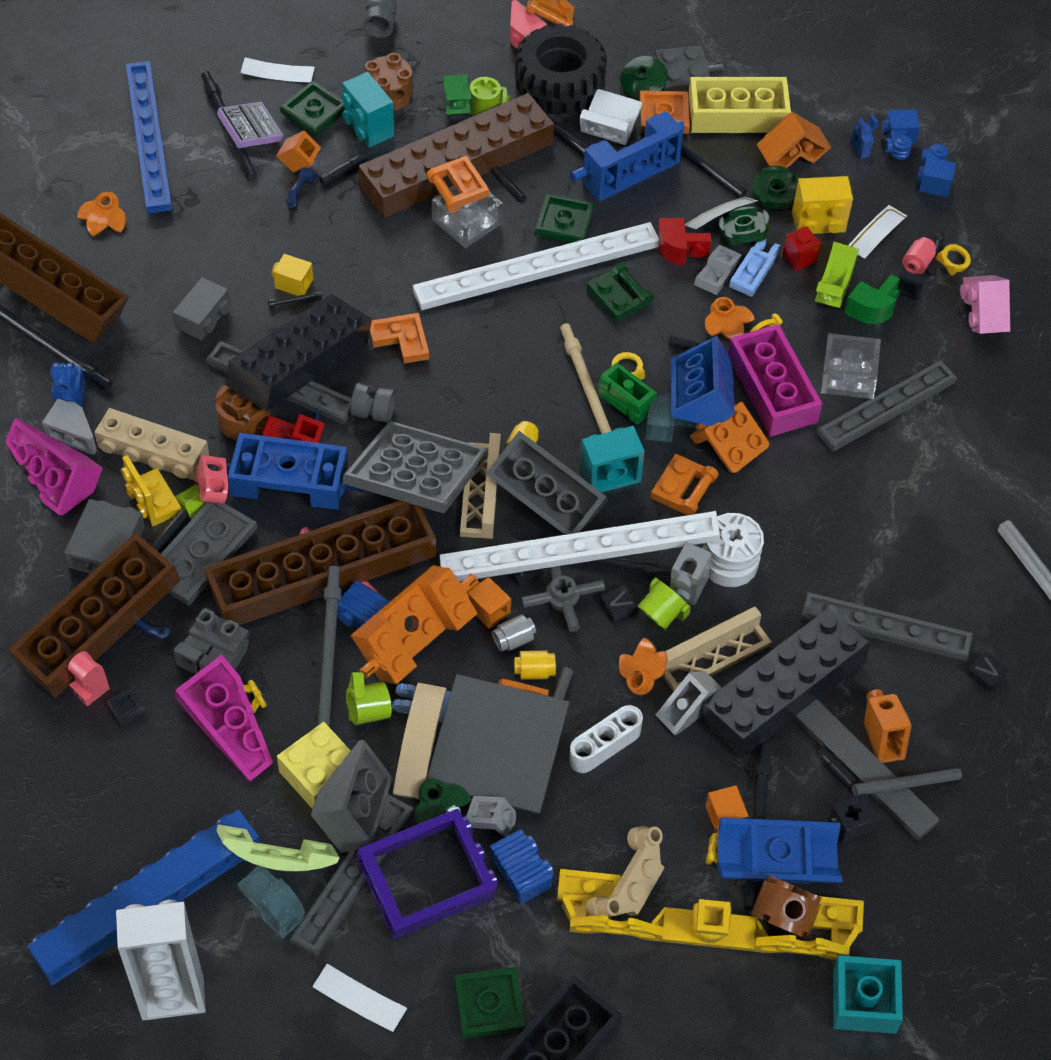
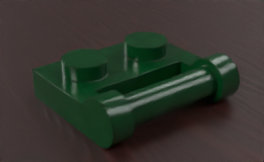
(614, 297)

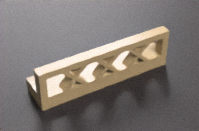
(488, 496)
(714, 639)

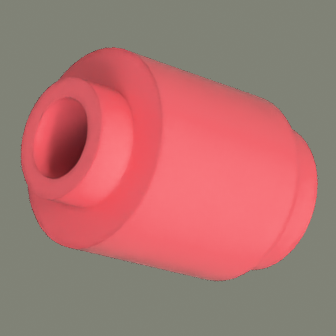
(919, 255)

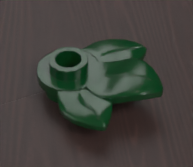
(449, 799)

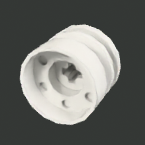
(739, 551)

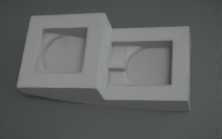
(718, 269)

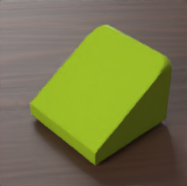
(190, 501)

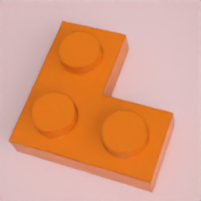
(403, 330)

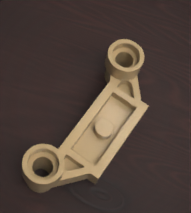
(637, 879)

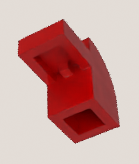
(677, 245)
(304, 429)

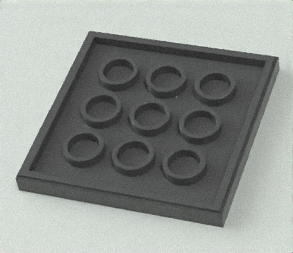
(415, 466)
(499, 742)

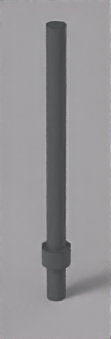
(332, 596)

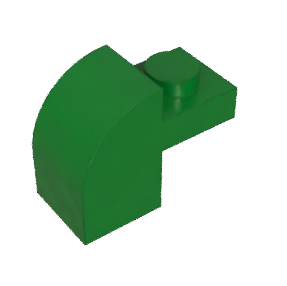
(456, 94)
(873, 305)

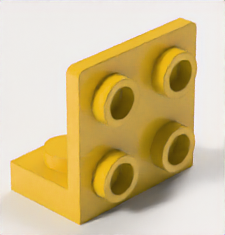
(151, 493)

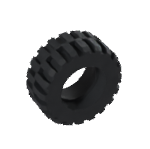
(560, 47)

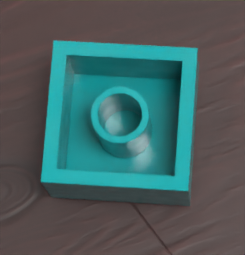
(368, 109)
(612, 459)
(867, 994)

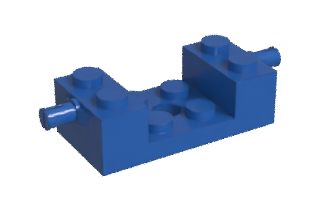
(611, 172)
(316, 469)

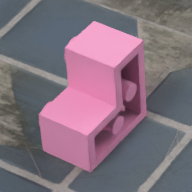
(989, 303)

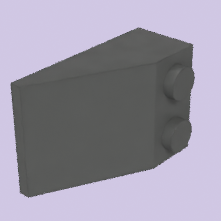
(353, 799)

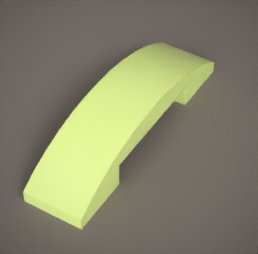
(310, 856)

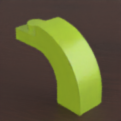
(837, 275)

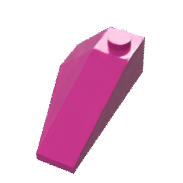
(56, 469)
(222, 710)

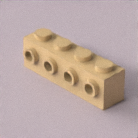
(150, 443)

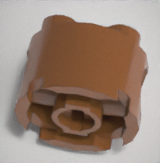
(394, 77)
(238, 414)
(799, 915)

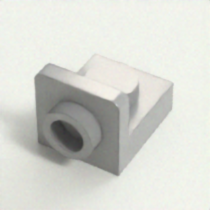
(492, 814)

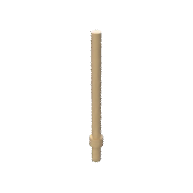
(574, 349)

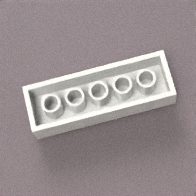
(161, 959)

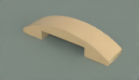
(418, 740)

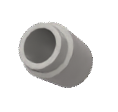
(514, 633)

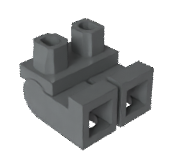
(208, 640)

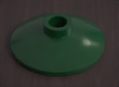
(653, 80)

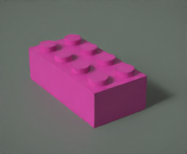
(774, 380)

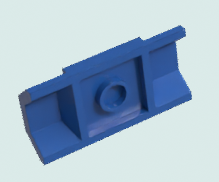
(778, 848)

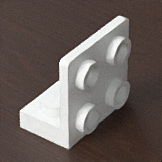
(610, 116)

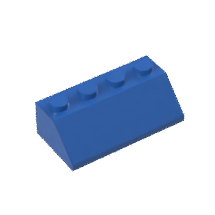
(703, 384)

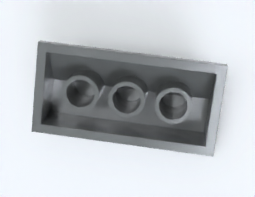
(546, 485)

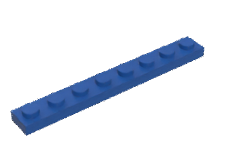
(148, 137)

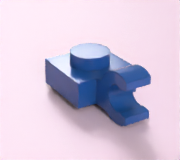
(862, 138)

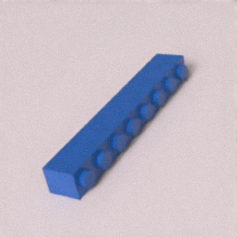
(174, 878)

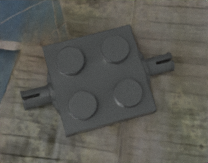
(685, 63)

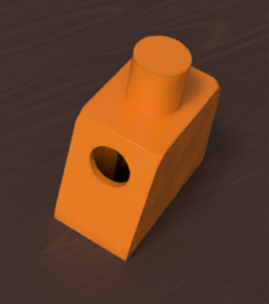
(886, 726)

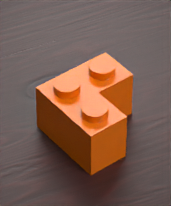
(793, 139)

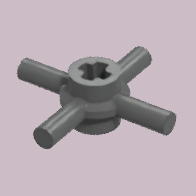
(563, 595)

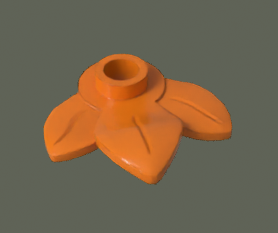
(102, 216)
(727, 318)
(644, 664)

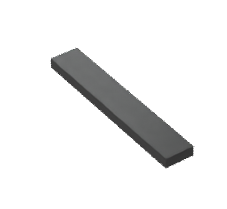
(311, 396)
(886, 405)
(892, 627)
(866, 767)
(345, 885)

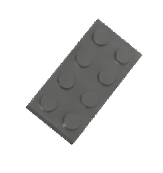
(206, 540)

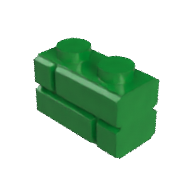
(626, 392)

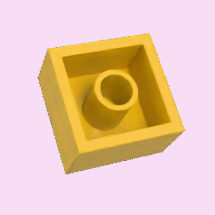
(822, 204)

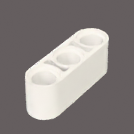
(610, 727)

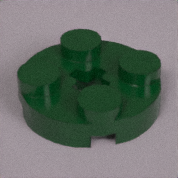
(771, 198)
(744, 226)

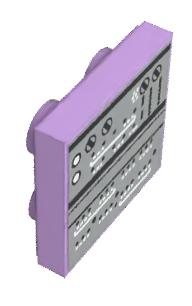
(249, 124)

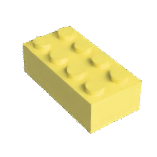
(737, 104)

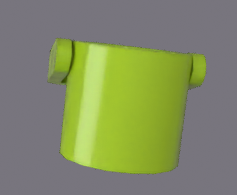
(486, 95)
(664, 604)
(368, 701)

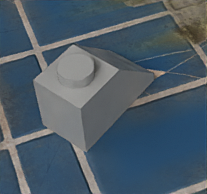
(69, 425)
(687, 701)

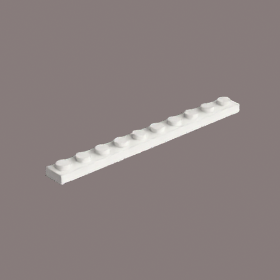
(535, 266)
(583, 546)

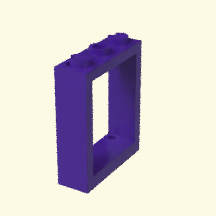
(401, 926)

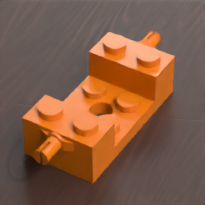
(434, 602)

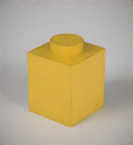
(292, 275)

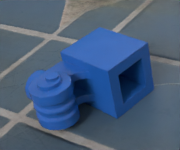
(900, 131)
(937, 173)
(68, 382)

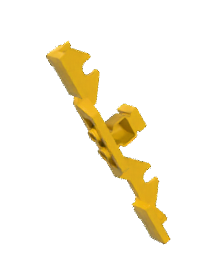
(709, 921)

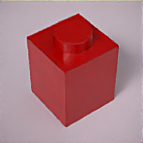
(801, 248)

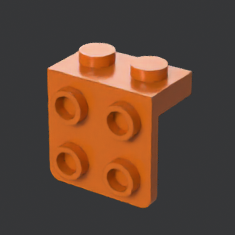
(734, 440)

